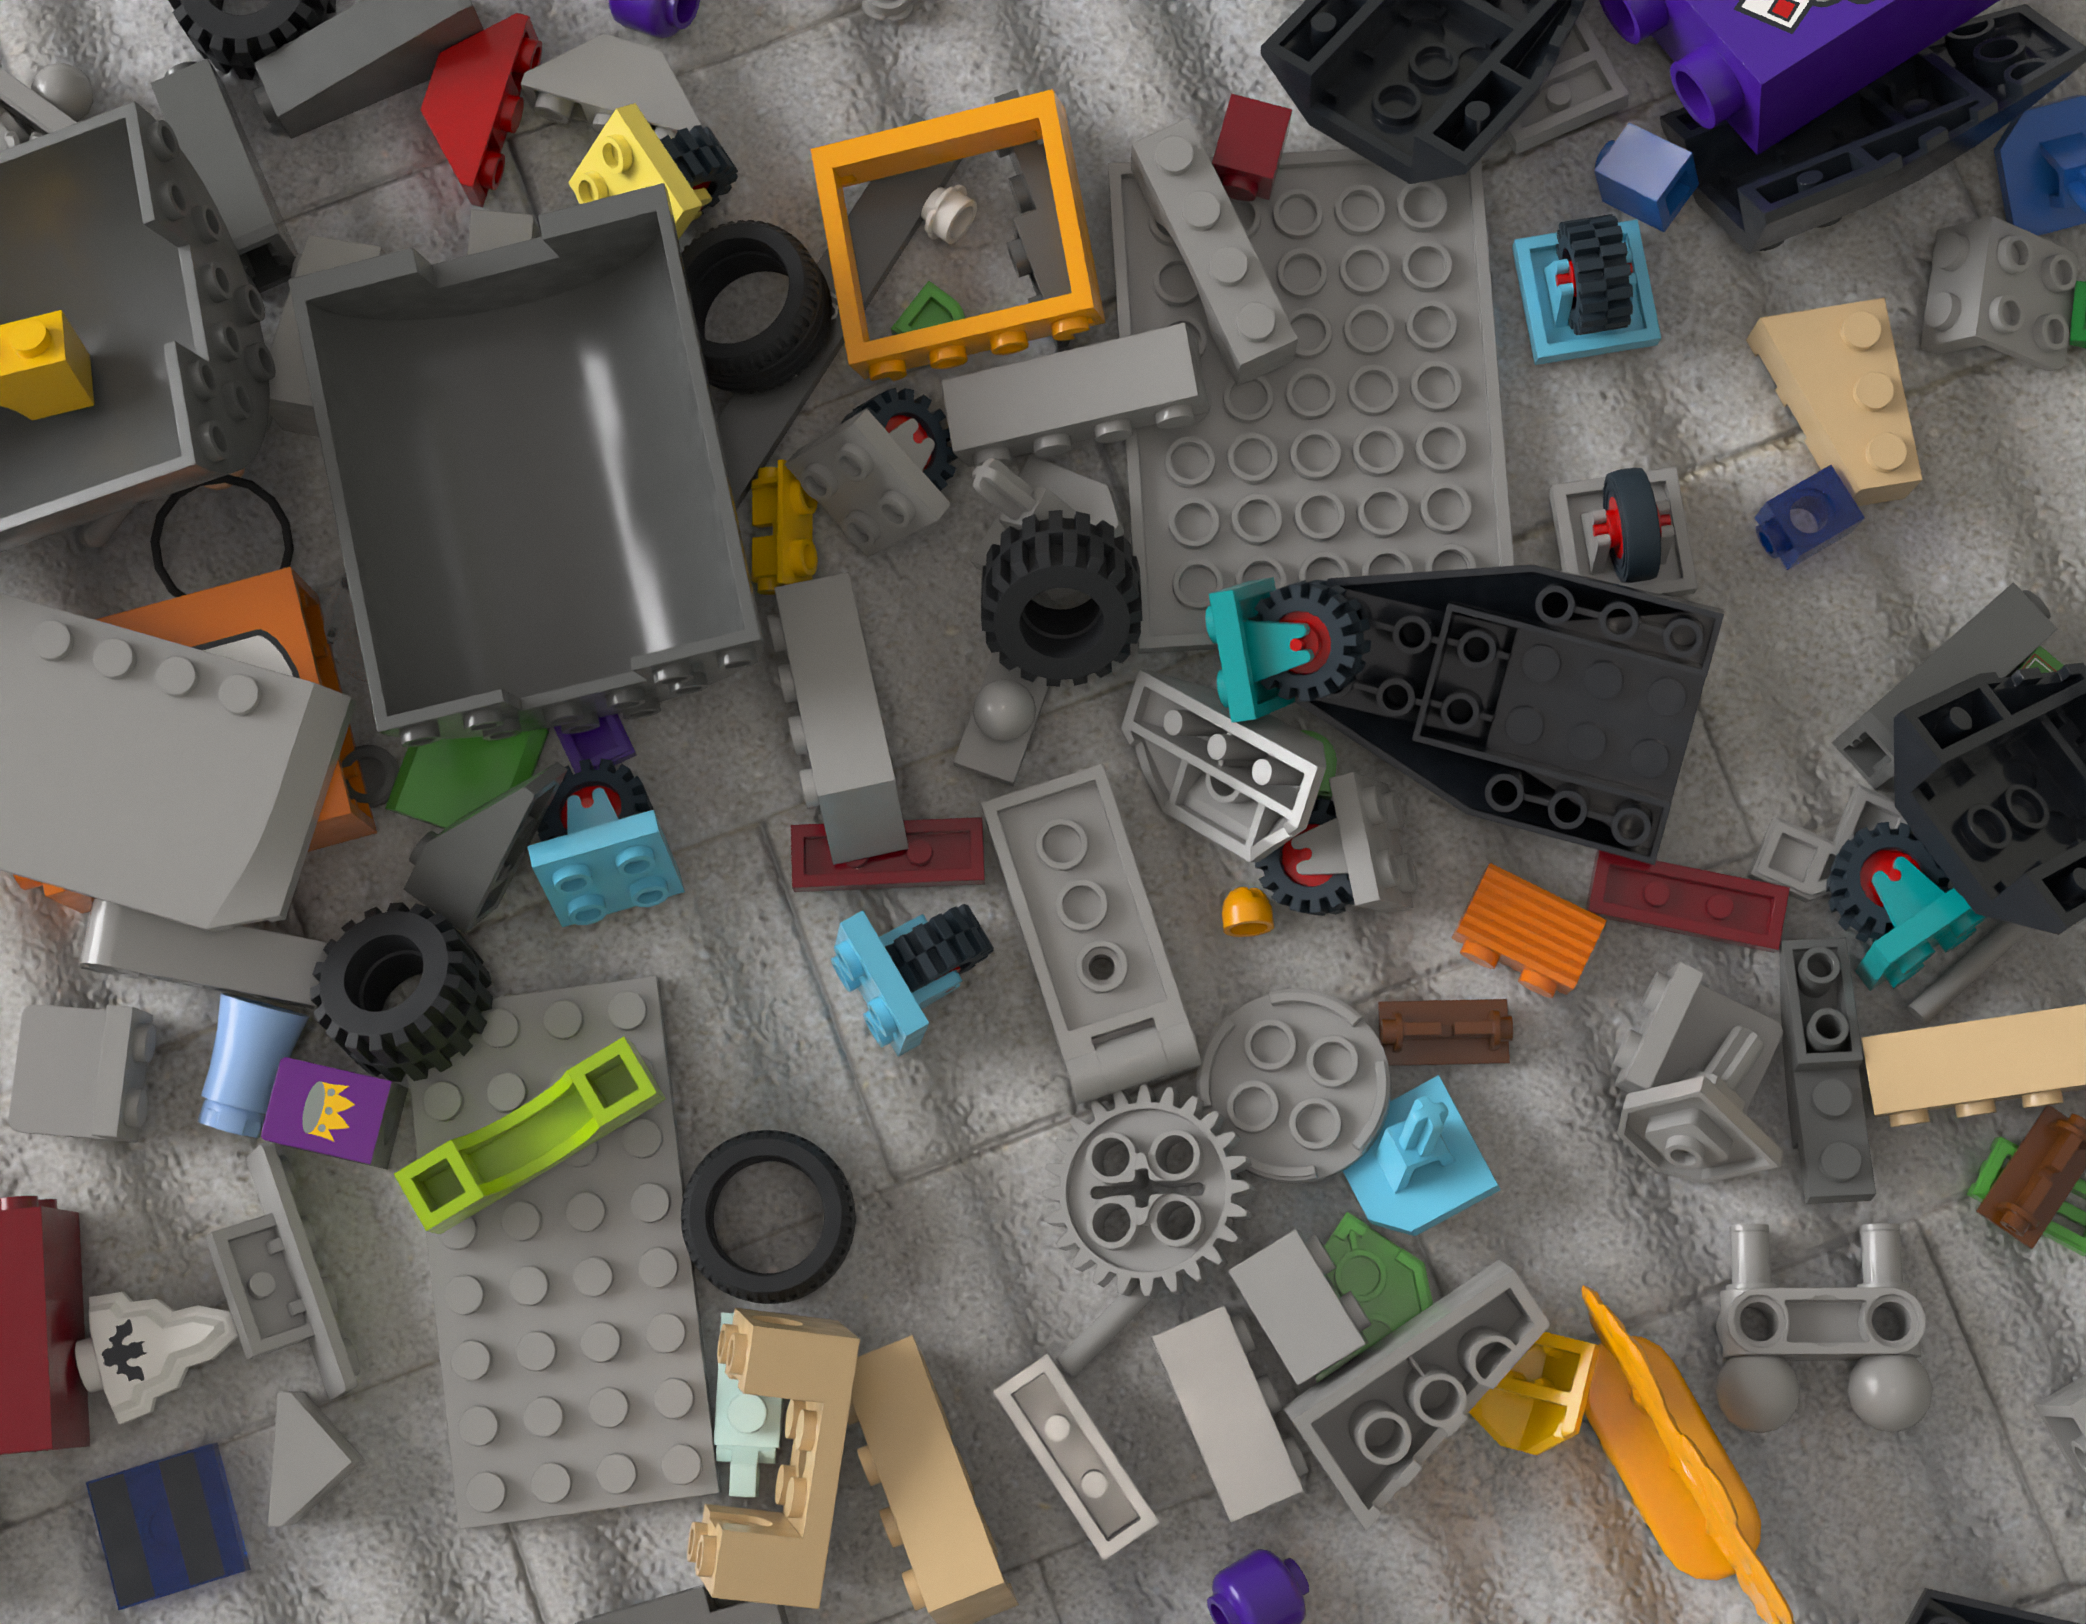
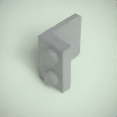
(2000, 292)
(1685, 1032)
(82, 1072)

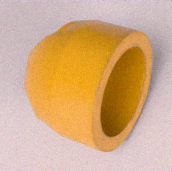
(1247, 913)

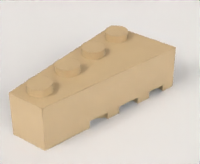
(1977, 1064)
(926, 1488)

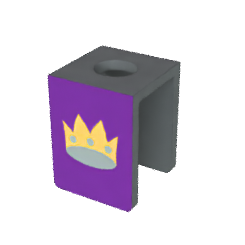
(334, 1112)

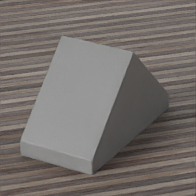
(307, 1458)

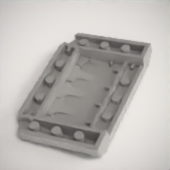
(158, 769)

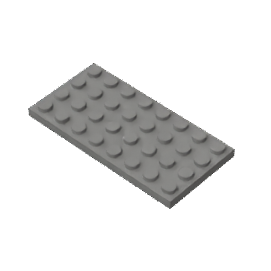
(573, 1296)

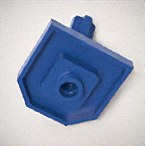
(2045, 166)

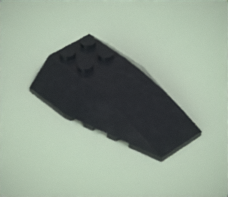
(1418, 79)
(1880, 135)
(2000, 792)

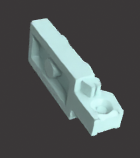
(745, 1431)

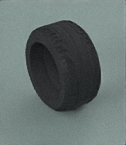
(795, 334)
(700, 1204)

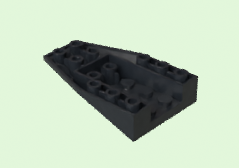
(1531, 696)

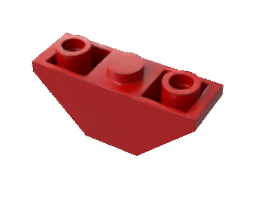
(478, 100)

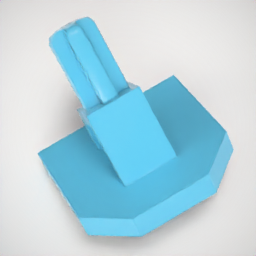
(1421, 1164)

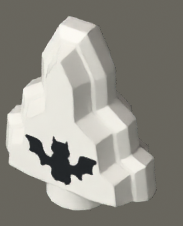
(146, 1349)

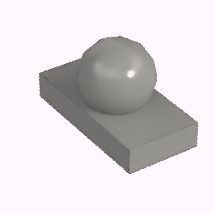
(56, 97)
(1001, 723)

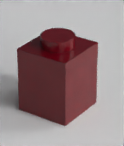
(1251, 147)

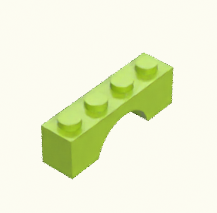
(547, 1130)

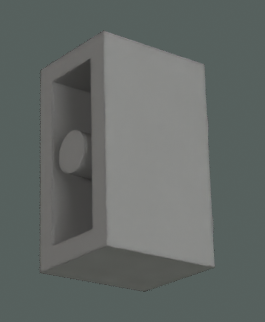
(1300, 1305)

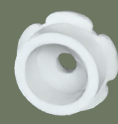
(948, 213)

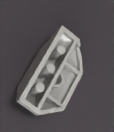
(1229, 781)

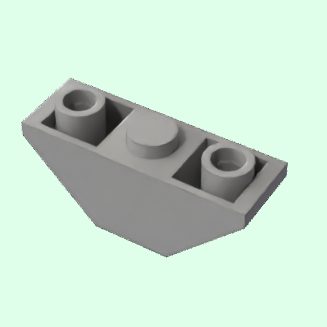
(606, 76)

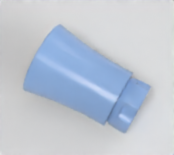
(245, 1062)

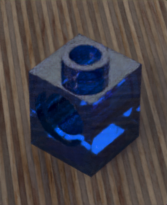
(1826, 500)

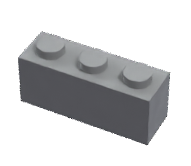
(1230, 1412)
(1076, 1457)

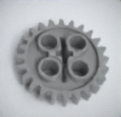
(1147, 1249)

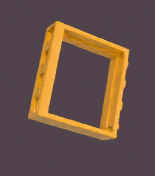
(935, 143)

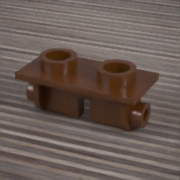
(1445, 1032)
(2038, 1176)

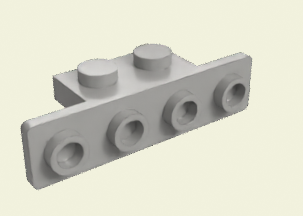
(275, 1281)

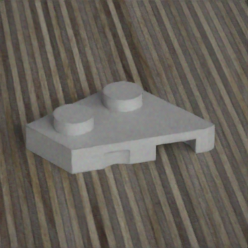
(1577, 92)

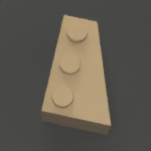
(1846, 393)

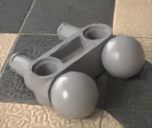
(1821, 1324)

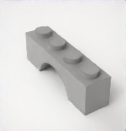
(1224, 266)

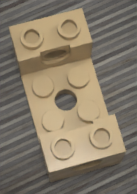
(783, 1553)

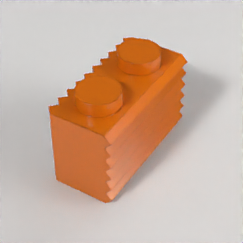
(1527, 931)

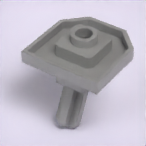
(1037, 491)
(1699, 1123)

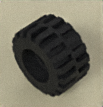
(245, 39)
(1061, 641)
(372, 962)

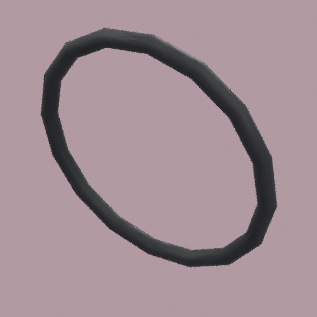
(229, 479)

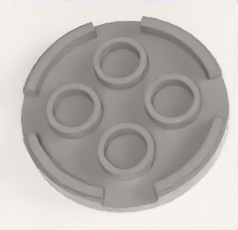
(1296, 1084)

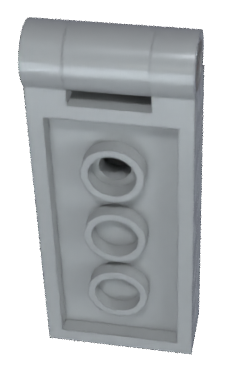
(1084, 903)

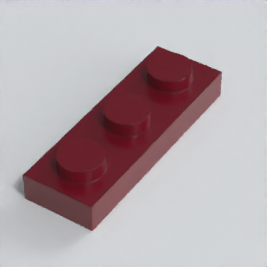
(938, 855)
(1688, 901)

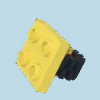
(633, 157)

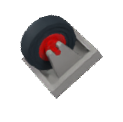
(1626, 530)

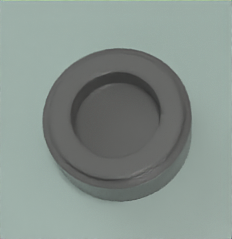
(378, 771)

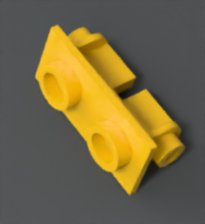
(790, 552)

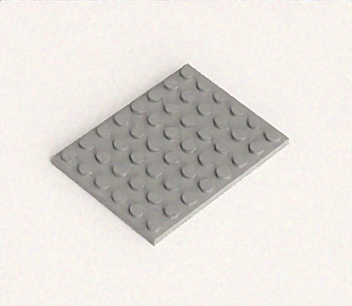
(1361, 449)

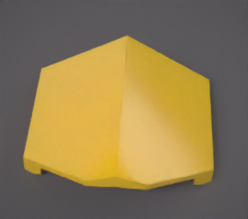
(1540, 1396)

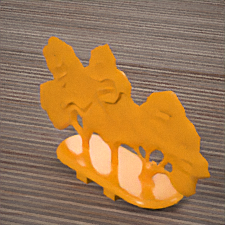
(1675, 1463)

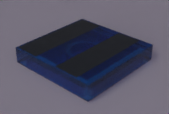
(168, 1526)

